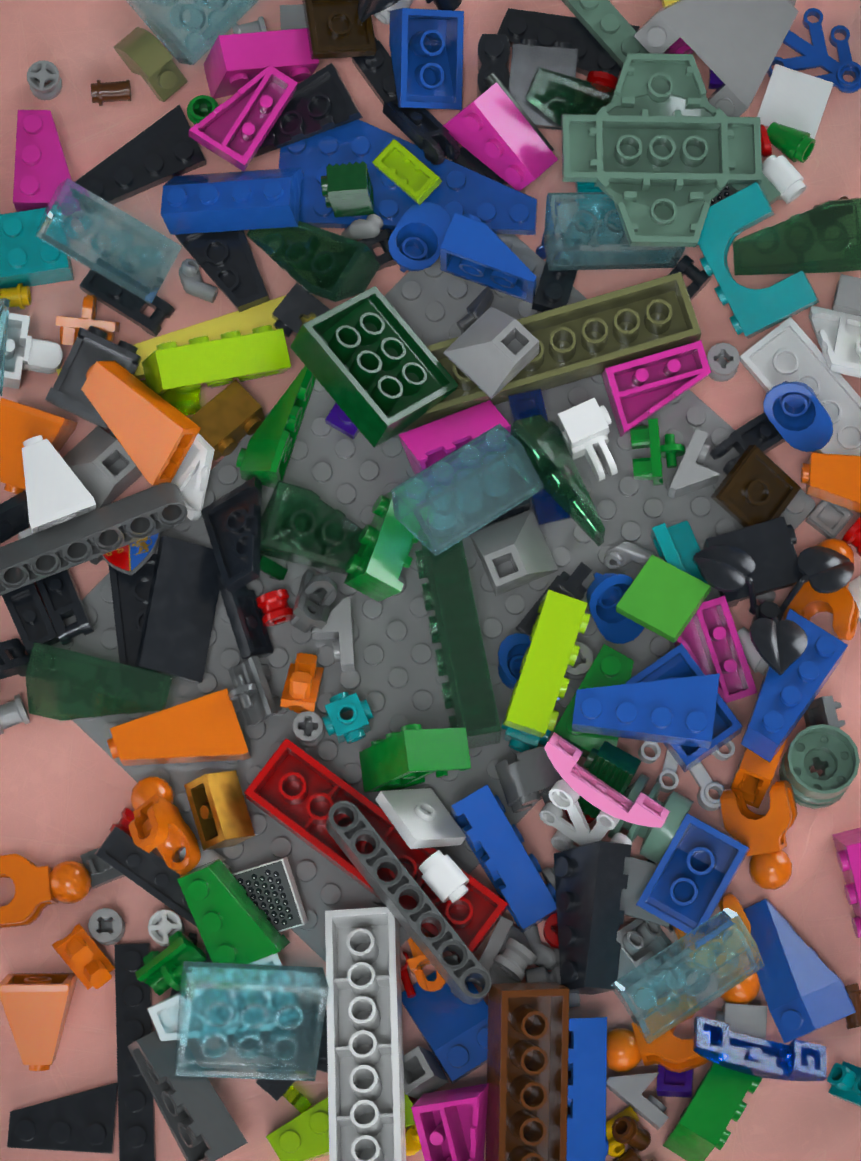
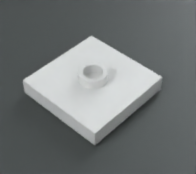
(420, 818)

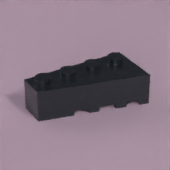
(589, 914)

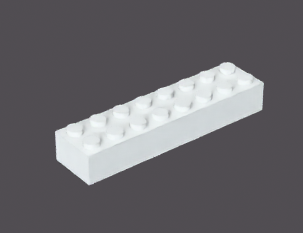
(364, 1036)

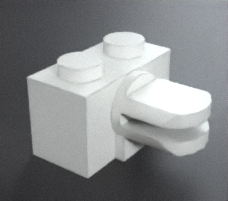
(27, 353)
(586, 431)

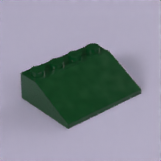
(373, 365)

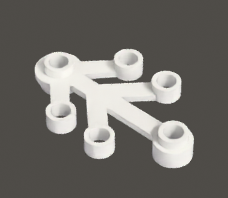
(698, 772)
(566, 798)

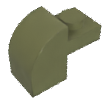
(152, 61)

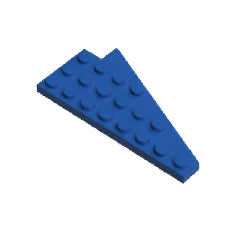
(459, 192)

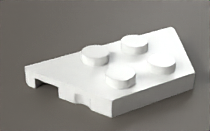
(839, 339)
(194, 475)

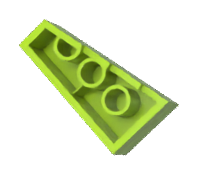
(217, 360)
(546, 664)
(308, 1133)

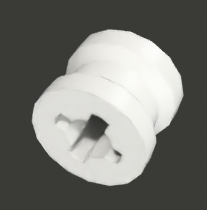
(161, 925)

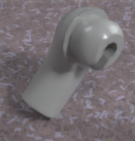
(364, 228)
(624, 554)

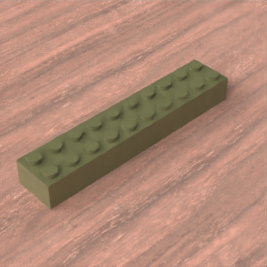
(584, 341)

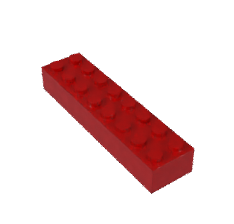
(299, 797)

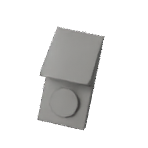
(691, 475)
(339, 627)
(630, 1090)

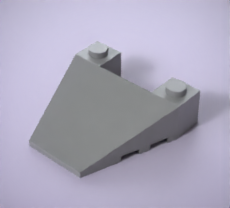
(729, 36)

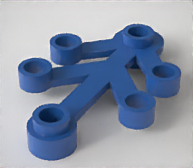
(817, 56)

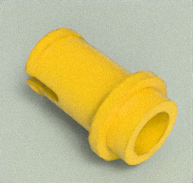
(18, 296)

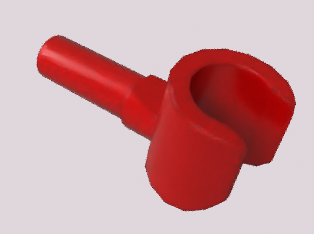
(406, 978)

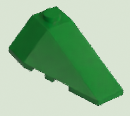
(275, 439)

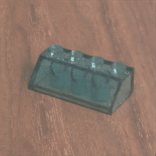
(588, 235)
(107, 240)
(466, 490)
(689, 974)

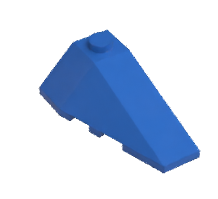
(794, 980)

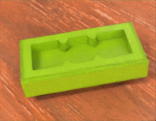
(406, 171)

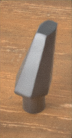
(476, 309)

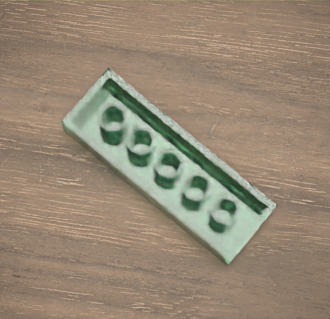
(461, 644)

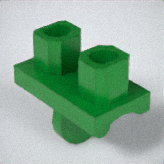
(649, 437)
(165, 968)

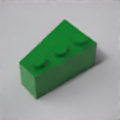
(381, 554)
(607, 670)
(411, 755)
(227, 917)
(709, 1113)

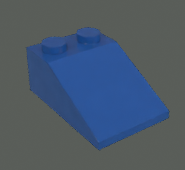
(427, 57)
(482, 257)
(680, 664)
(692, 875)
(451, 1028)

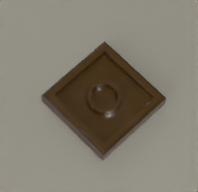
(336, 29)
(755, 489)

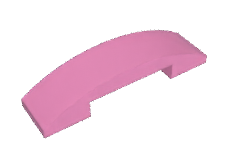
(641, 812)

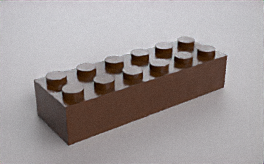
(527, 1072)

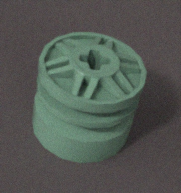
(825, 749)
(655, 839)

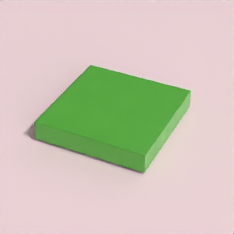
(663, 598)

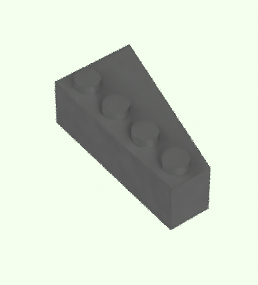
(187, 1103)

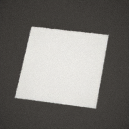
(794, 100)

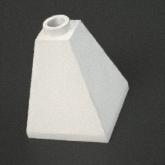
(51, 486)

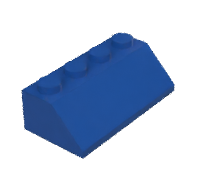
(232, 201)

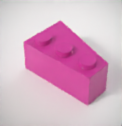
(651, 382)
(717, 649)

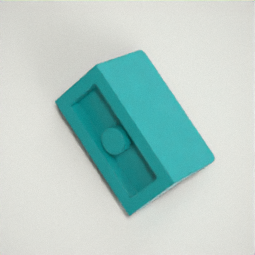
(677, 546)

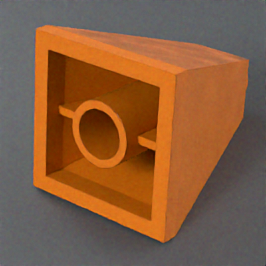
(22, 423)
(37, 1013)

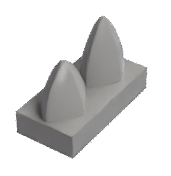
(496, 946)

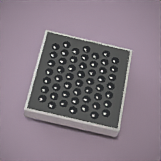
(275, 892)

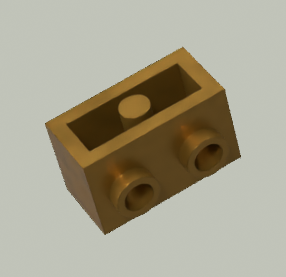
(228, 419)
(219, 808)

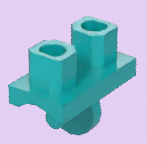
(846, 1082)

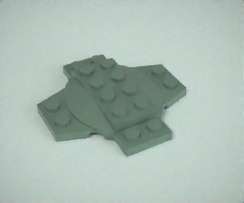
(661, 150)

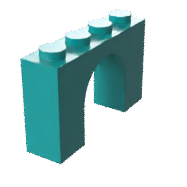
(752, 308)

